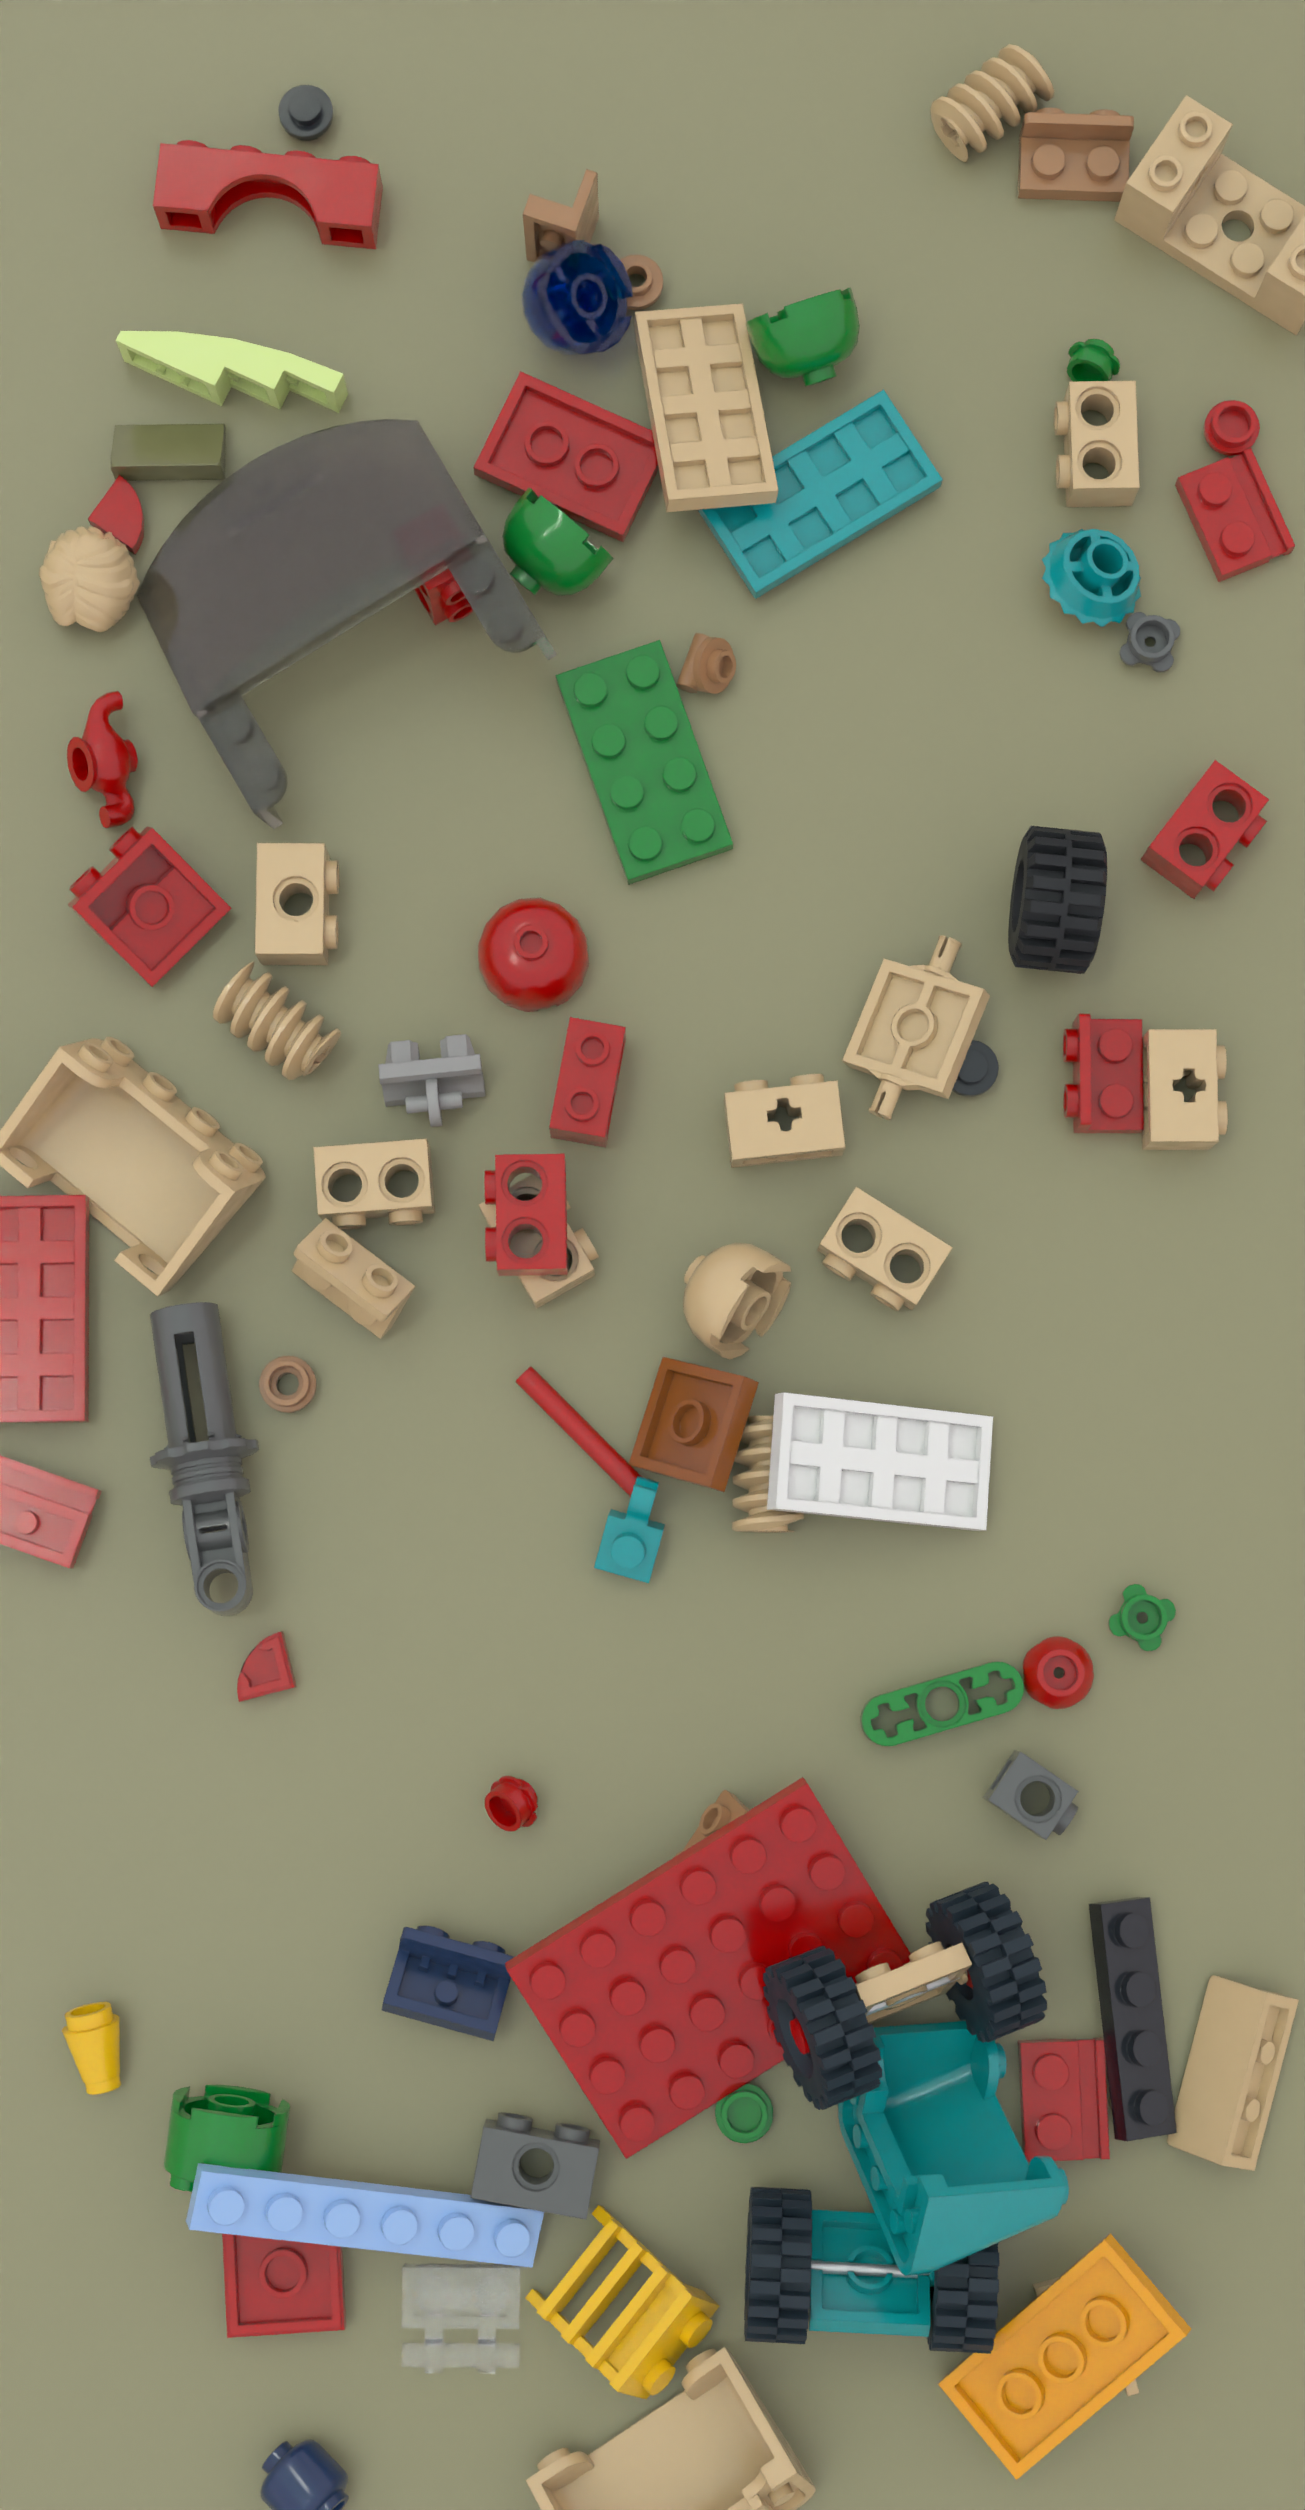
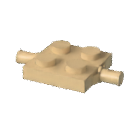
(916, 1028)

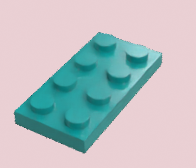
(828, 494)

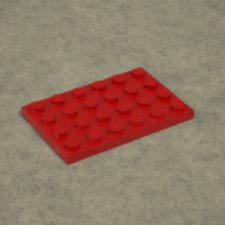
(665, 1981)

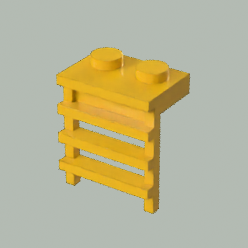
(649, 2332)

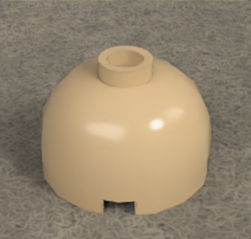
(732, 1295)

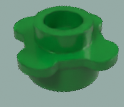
(1157, 1612)

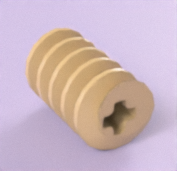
(987, 98)
(273, 1025)
(756, 1481)

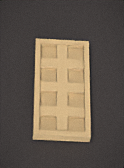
(705, 408)

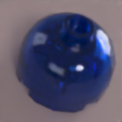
(577, 298)

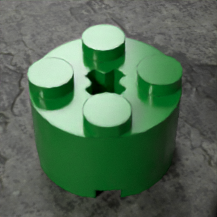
(224, 2129)

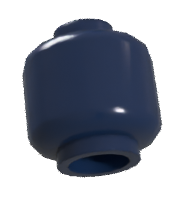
(303, 2478)

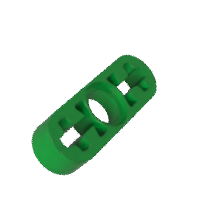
(978, 1678)

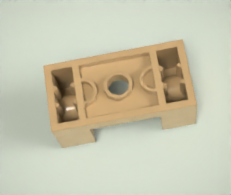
(1188, 192)

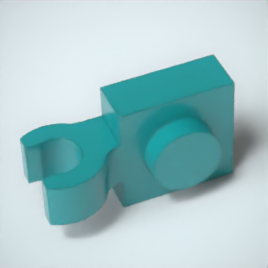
(630, 1538)

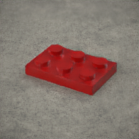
(571, 454)

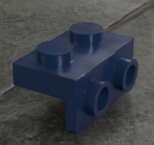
(448, 1982)

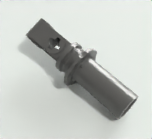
(209, 1472)

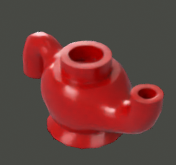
(104, 761)

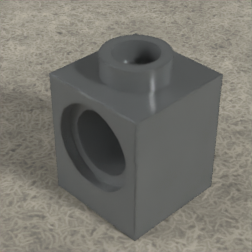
(1007, 1789)

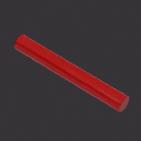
(578, 1429)

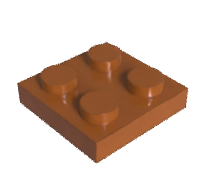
(693, 1423)

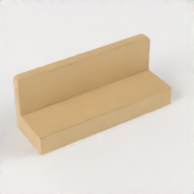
(1232, 2073)

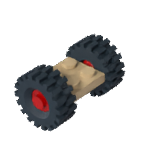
(973, 1957)

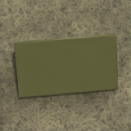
(169, 452)

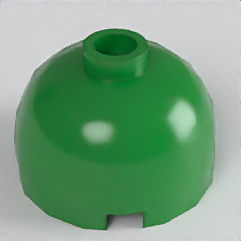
(807, 336)
(550, 548)

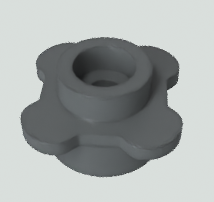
(1161, 630)

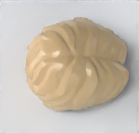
(88, 579)

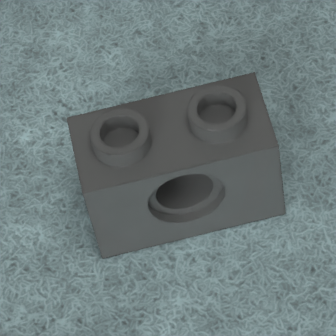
(503, 2181)

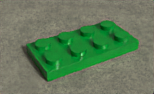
(644, 762)

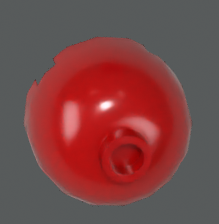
(533, 954)

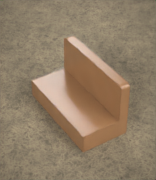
(552, 223)

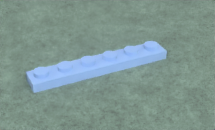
(361, 2216)

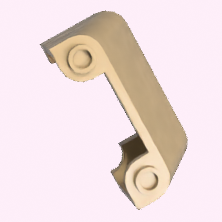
(693, 2453)

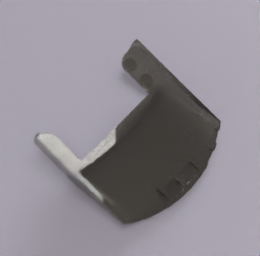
(302, 555)

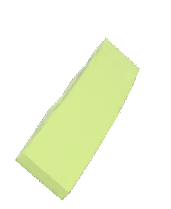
(215, 364)

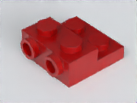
(147, 903)

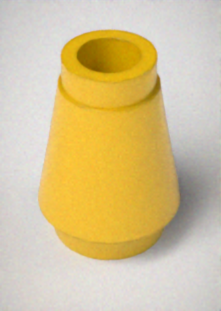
(95, 2045)

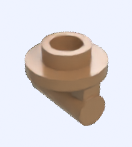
(707, 665)

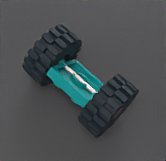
(850, 2281)

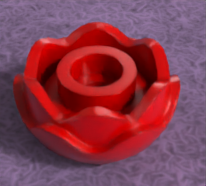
(1039, 1669)

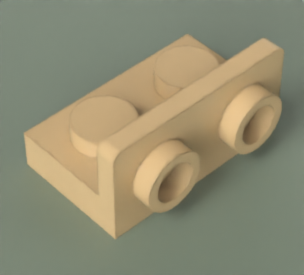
(352, 1277)

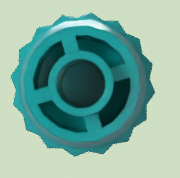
(1093, 576)

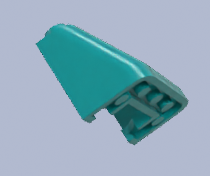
(942, 2151)

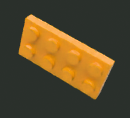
(1065, 2356)

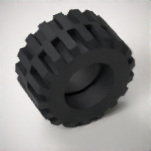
(1057, 899)

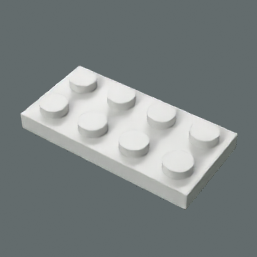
(879, 1462)

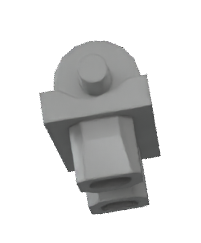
(431, 1083)

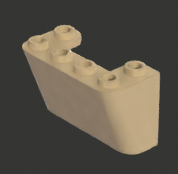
(138, 1153)

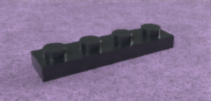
(1132, 2018)

